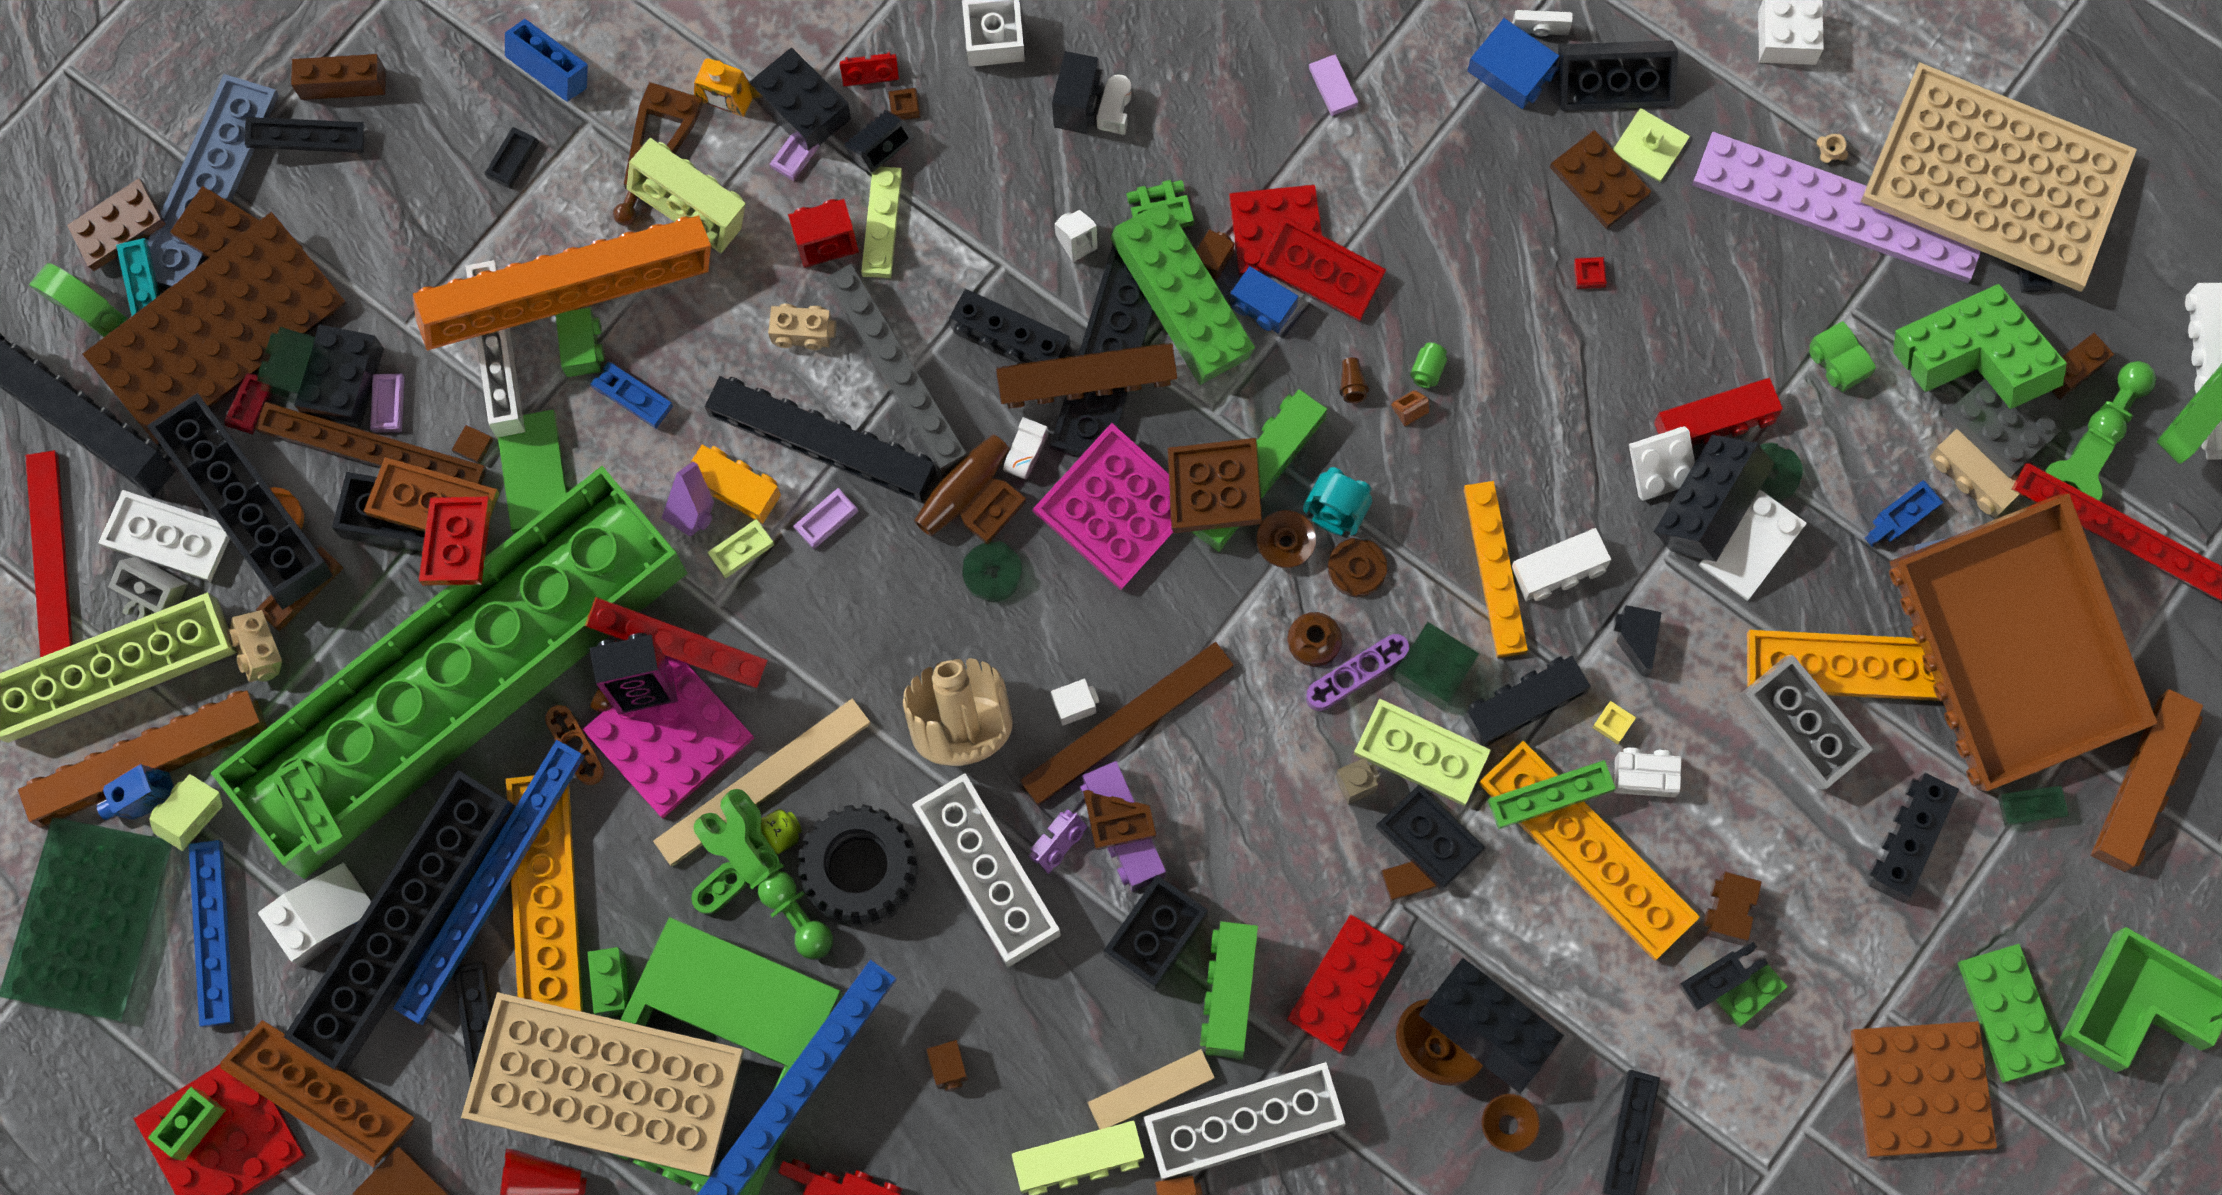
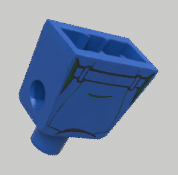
(135, 793)

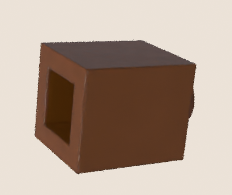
(1215, 252)
(947, 1065)

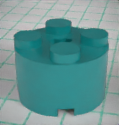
(1338, 502)

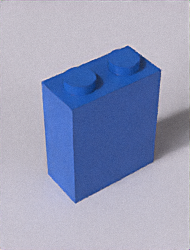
(1514, 64)

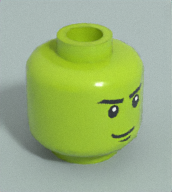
(781, 830)

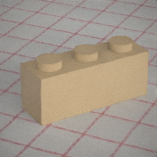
(1975, 474)

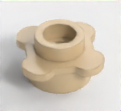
(1832, 140)

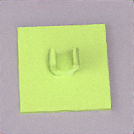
(1650, 144)

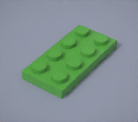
(2010, 1013)

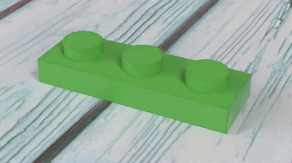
(309, 806)

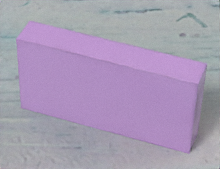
(1333, 85)
(792, 158)
(387, 403)
(826, 518)

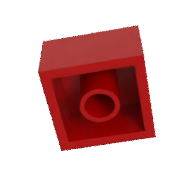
(823, 232)

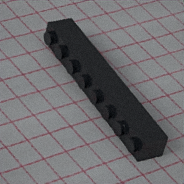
(820, 438)

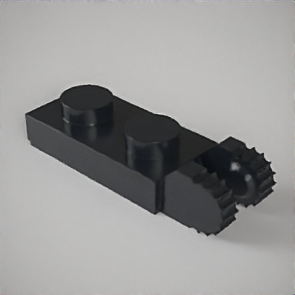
(1720, 977)

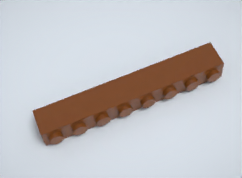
(161, 748)

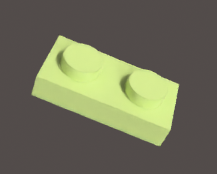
(740, 548)

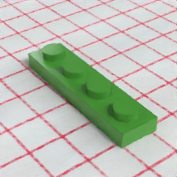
(1551, 794)

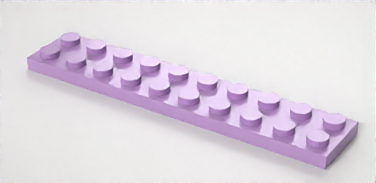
(1824, 204)

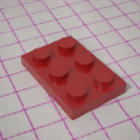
(455, 541)

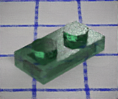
(2033, 805)

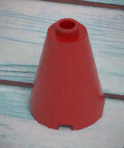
(538, 1176)

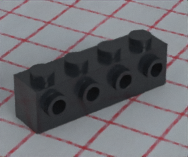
(1006, 330)
(1913, 837)

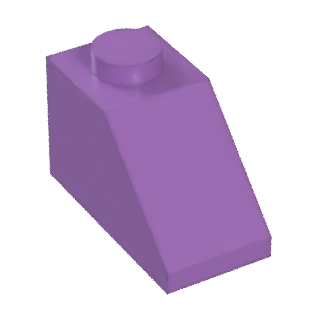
(689, 501)

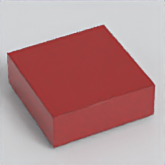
(1590, 272)

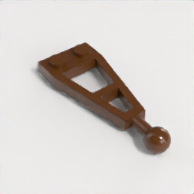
(665, 104)

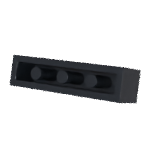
(1527, 701)

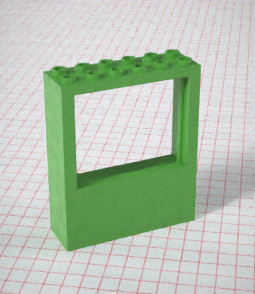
(734, 999)

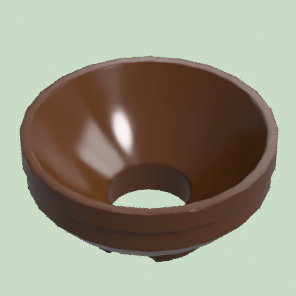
(1309, 652)
(1521, 1111)

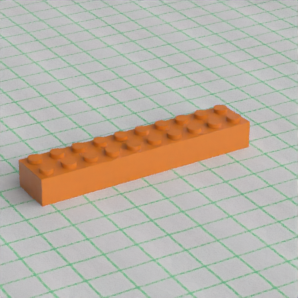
(561, 282)

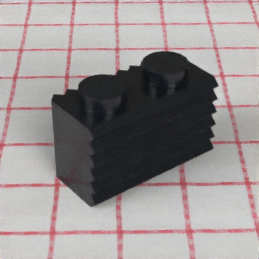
(879, 141)

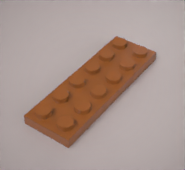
(317, 1094)

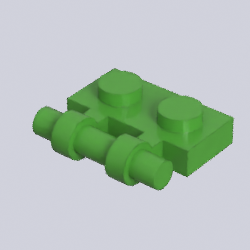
(1178, 205)

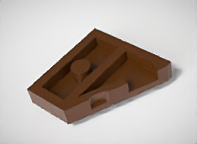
(1117, 820)

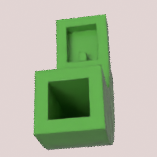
(77, 298)

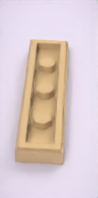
(1151, 1090)

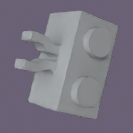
(146, 586)

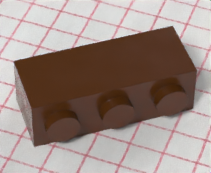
(338, 76)

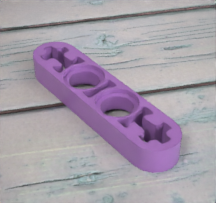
(1355, 669)

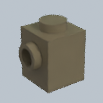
(1357, 780)

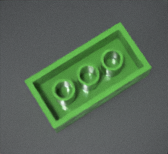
(1231, 990)

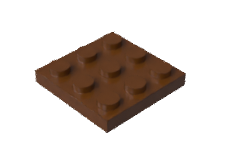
(1214, 485)

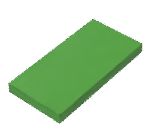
(532, 468)

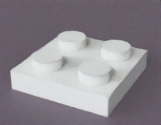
(1662, 462)

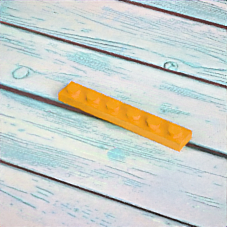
(1495, 569)

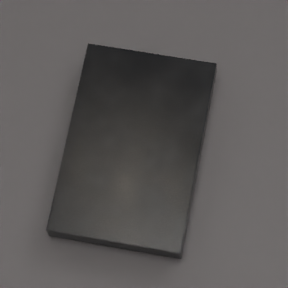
(1430, 837)

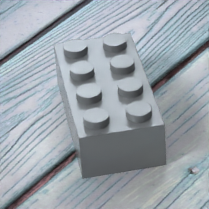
(1806, 722)

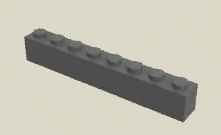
(896, 369)

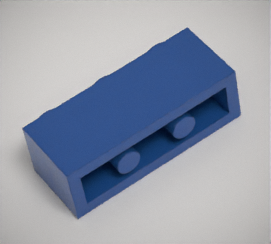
(546, 60)

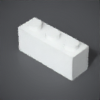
(1561, 565)

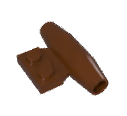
(973, 494)

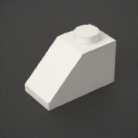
(1076, 234)

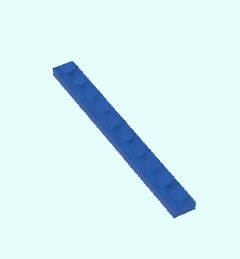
(489, 882)
(800, 1082)

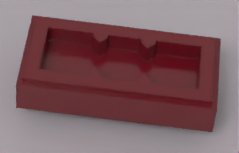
(247, 405)

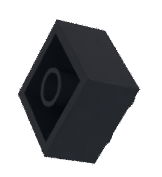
(1077, 92)

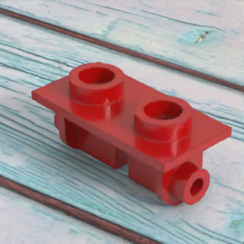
(864, 71)

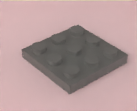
(2002, 433)

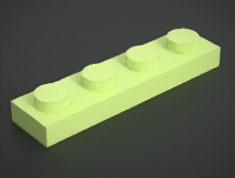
(881, 222)

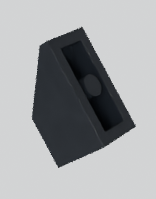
(1638, 636)

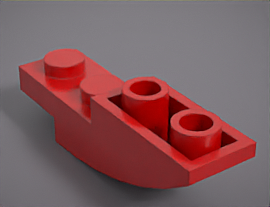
(828, 1184)

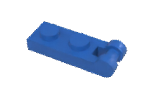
(632, 395)

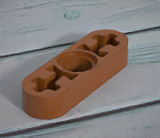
(571, 722)

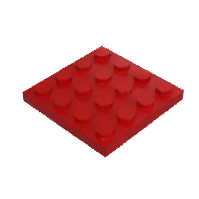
(240, 1149)

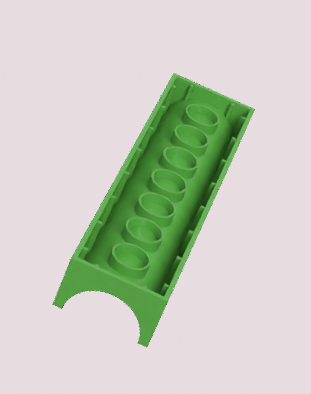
(453, 669)

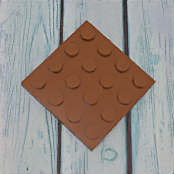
(1923, 1089)

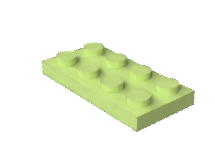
(1422, 752)

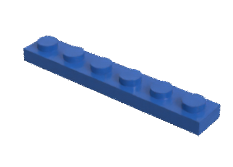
(211, 934)

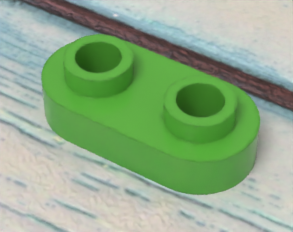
(717, 886)

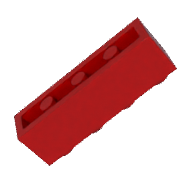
(1724, 413)

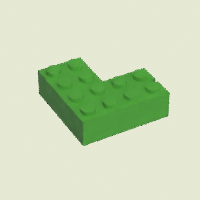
(1984, 335)
(2138, 987)

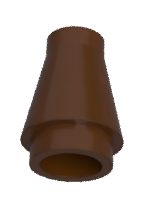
(1353, 383)

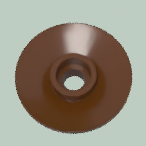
(1286, 525)

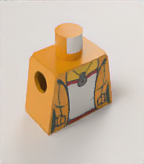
(719, 87)

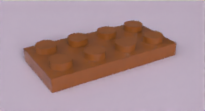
(404, 493)

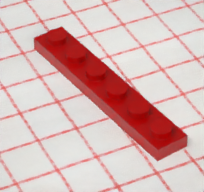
(678, 642)

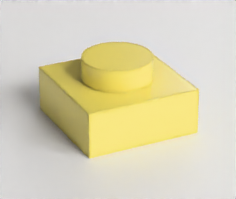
(1614, 722)

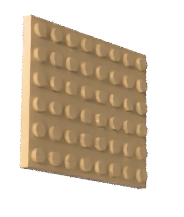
(1999, 176)

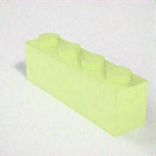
(1078, 1157)

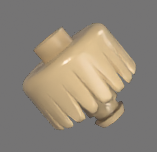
(958, 712)

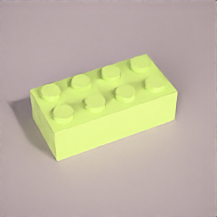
(681, 190)

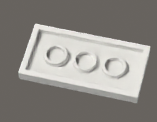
(165, 536)

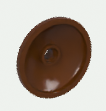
(1416, 1040)

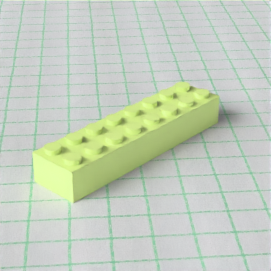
(112, 666)

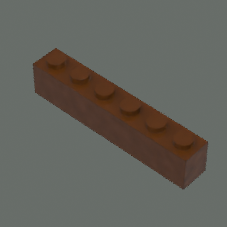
(1086, 373)

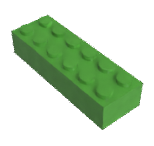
(1182, 292)

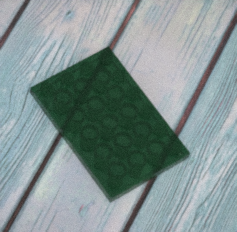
(86, 919)

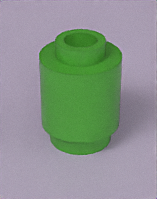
(1429, 365)

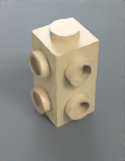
(801, 326)
(254, 646)

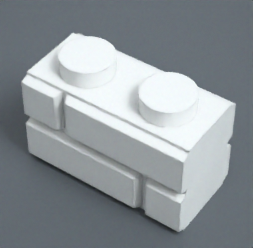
(1647, 773)

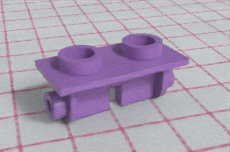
(1050, 852)

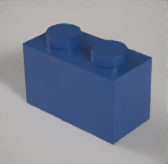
(1263, 300)

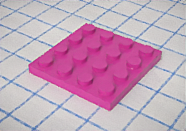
(1111, 506)
(671, 746)

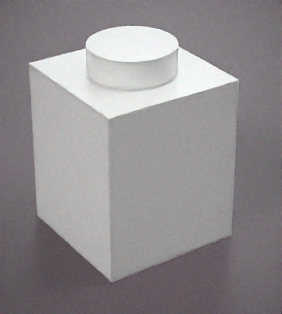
(1074, 701)

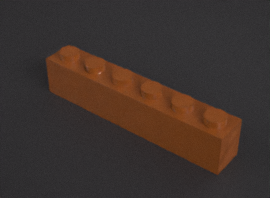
(2147, 782)

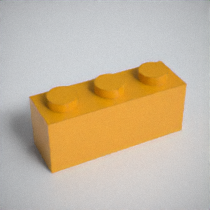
(737, 484)

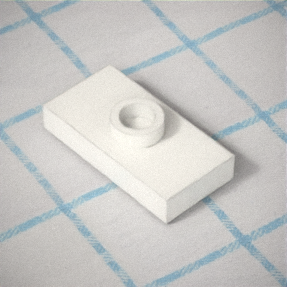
(1543, 22)

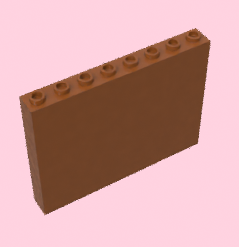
(2022, 643)

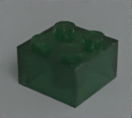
(286, 364)
(1435, 666)

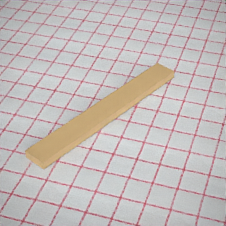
(770, 775)

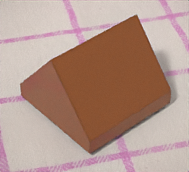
(1411, 407)

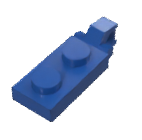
(1904, 513)

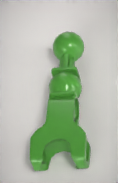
(2104, 431)
(759, 865)

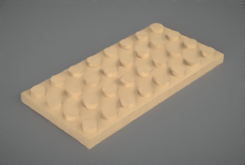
(603, 1084)

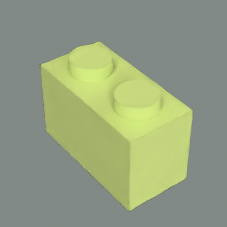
(185, 812)

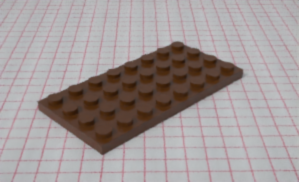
(214, 324)

